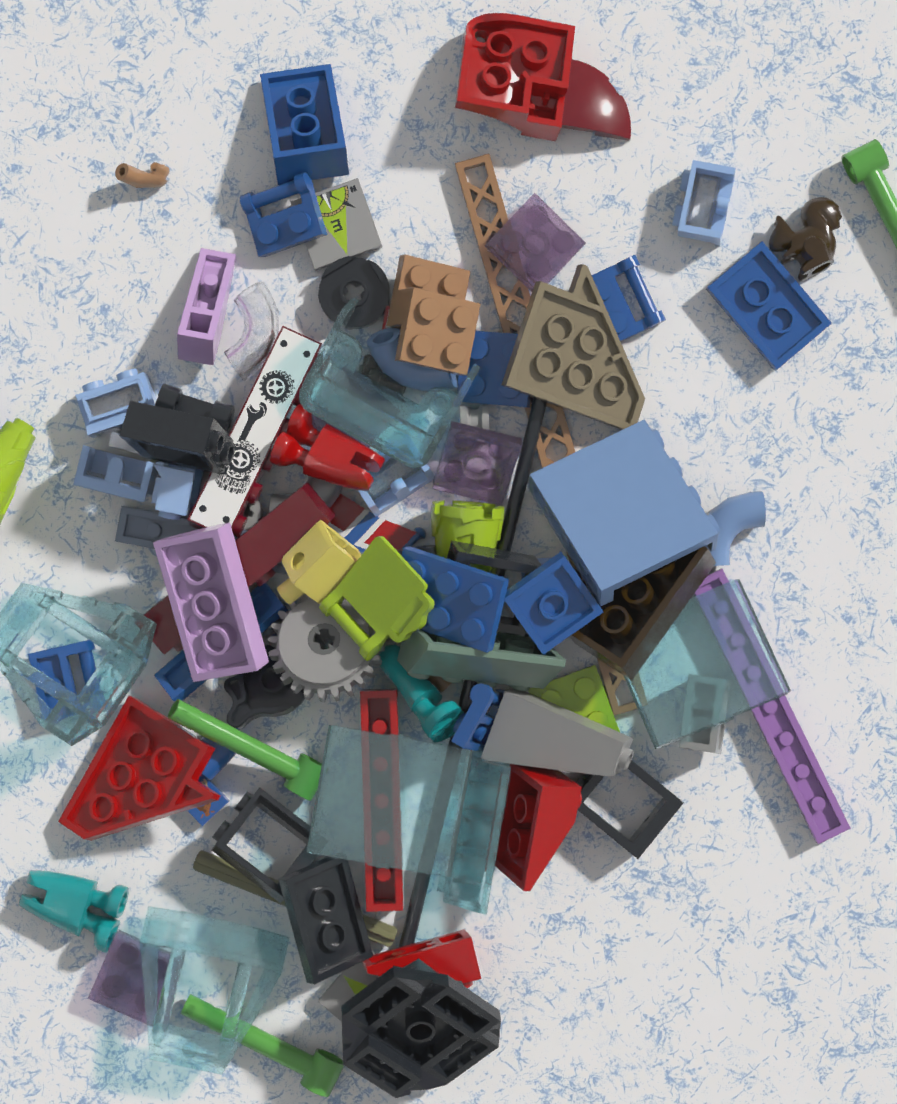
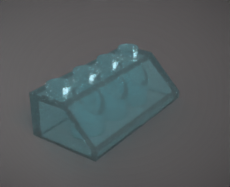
(477, 837)

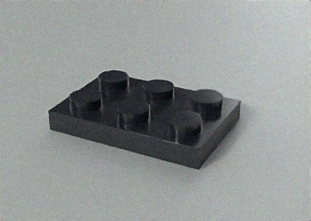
(325, 918)

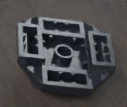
(416, 1029)

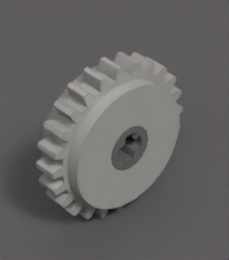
(305, 661)

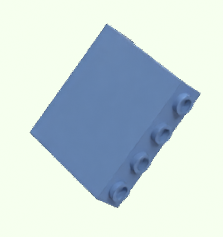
(622, 509)

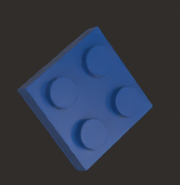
(492, 354)
(552, 603)

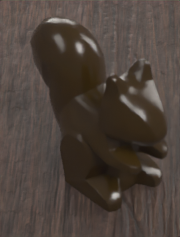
(813, 244)

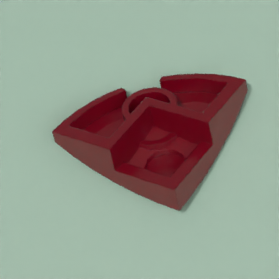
(595, 104)

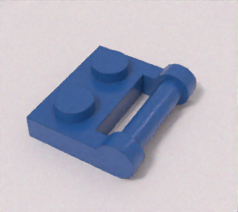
(286, 227)
(616, 304)
(56, 665)
(474, 726)

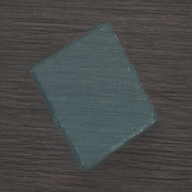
(707, 668)
(389, 801)

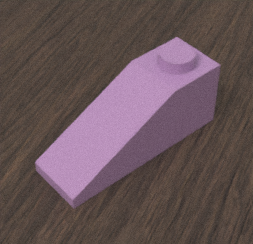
(206, 307)

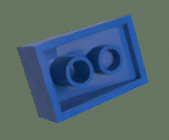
(304, 123)

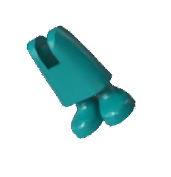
(421, 698)
(68, 903)

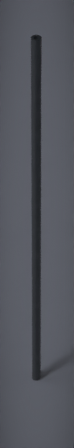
(505, 543)

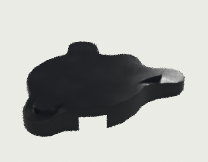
(260, 695)

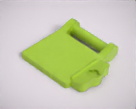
(384, 594)

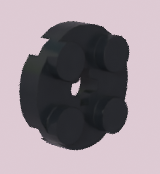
(359, 273)

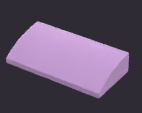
(211, 602)

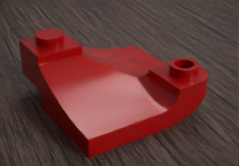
(517, 71)

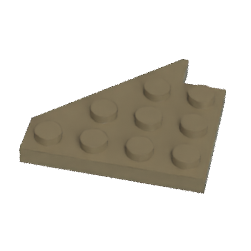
(573, 355)

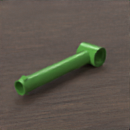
(867, 165)
(300, 774)
(318, 1070)

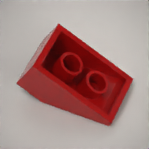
(535, 821)

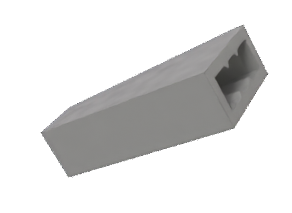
(551, 737)

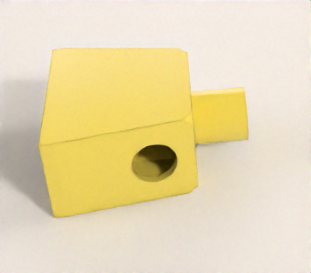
(317, 564)

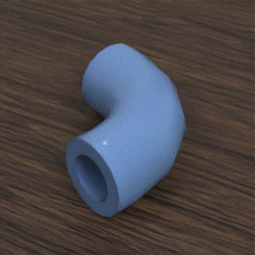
(383, 349)
(733, 517)

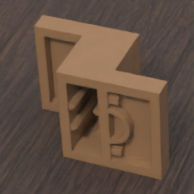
(433, 315)

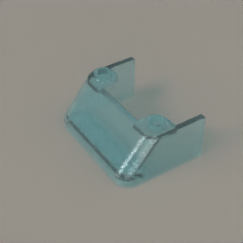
(371, 410)

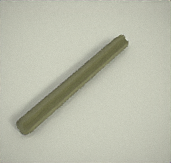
(221, 870)

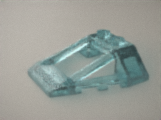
(127, 647)
(212, 938)

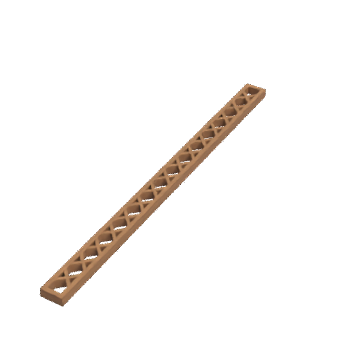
(506, 325)

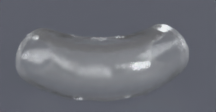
(259, 331)

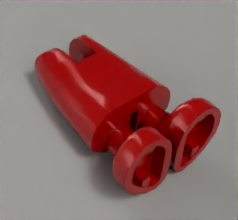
(332, 454)

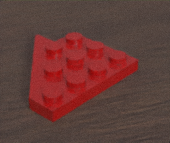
(139, 775)

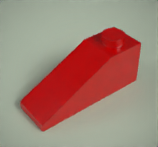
(447, 954)

